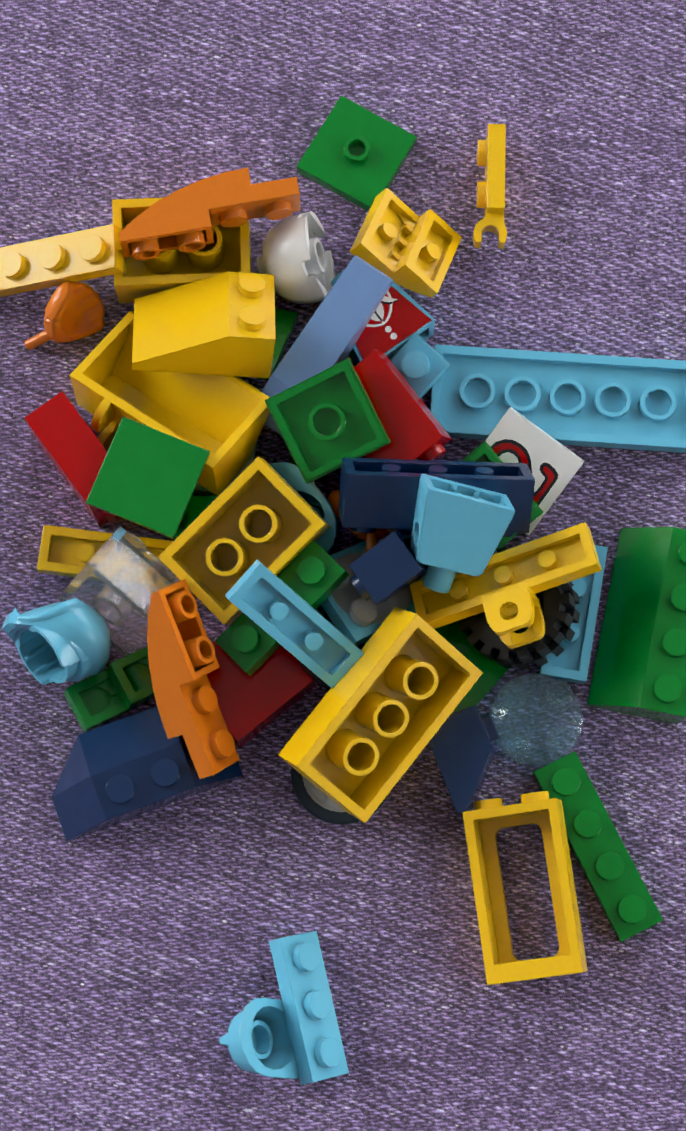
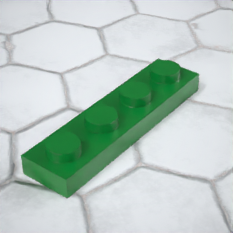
(599, 848)

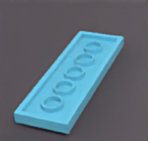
(566, 395)

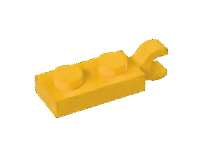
(491, 192)

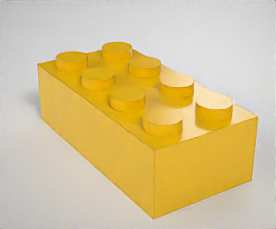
(381, 714)

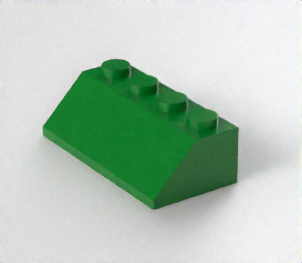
(644, 628)

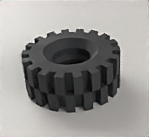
(558, 612)

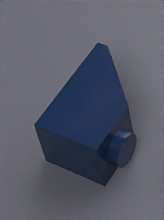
(386, 568)
(465, 754)

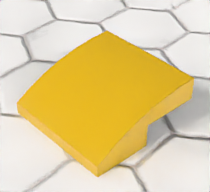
(405, 245)

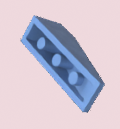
(332, 328)

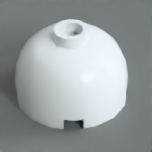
(298, 259)

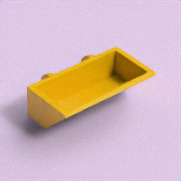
(200, 409)

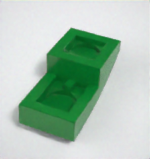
(112, 691)

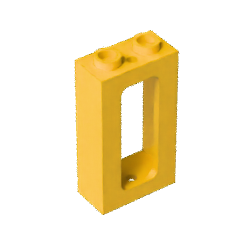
(481, 838)

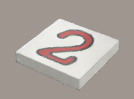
(550, 462)

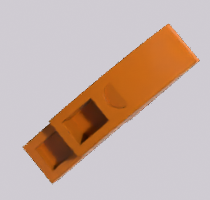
(188, 214)
(178, 666)

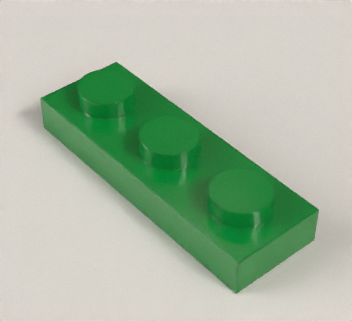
(313, 577)

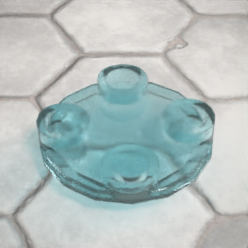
(536, 719)

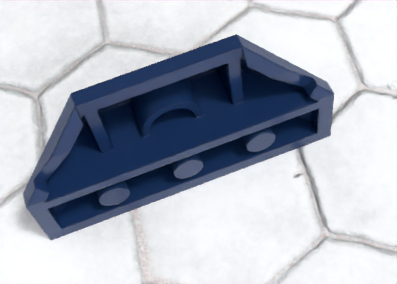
(126, 773)

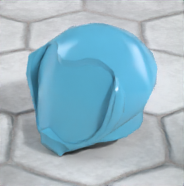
(60, 641)

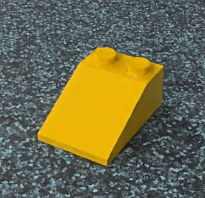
(208, 327)

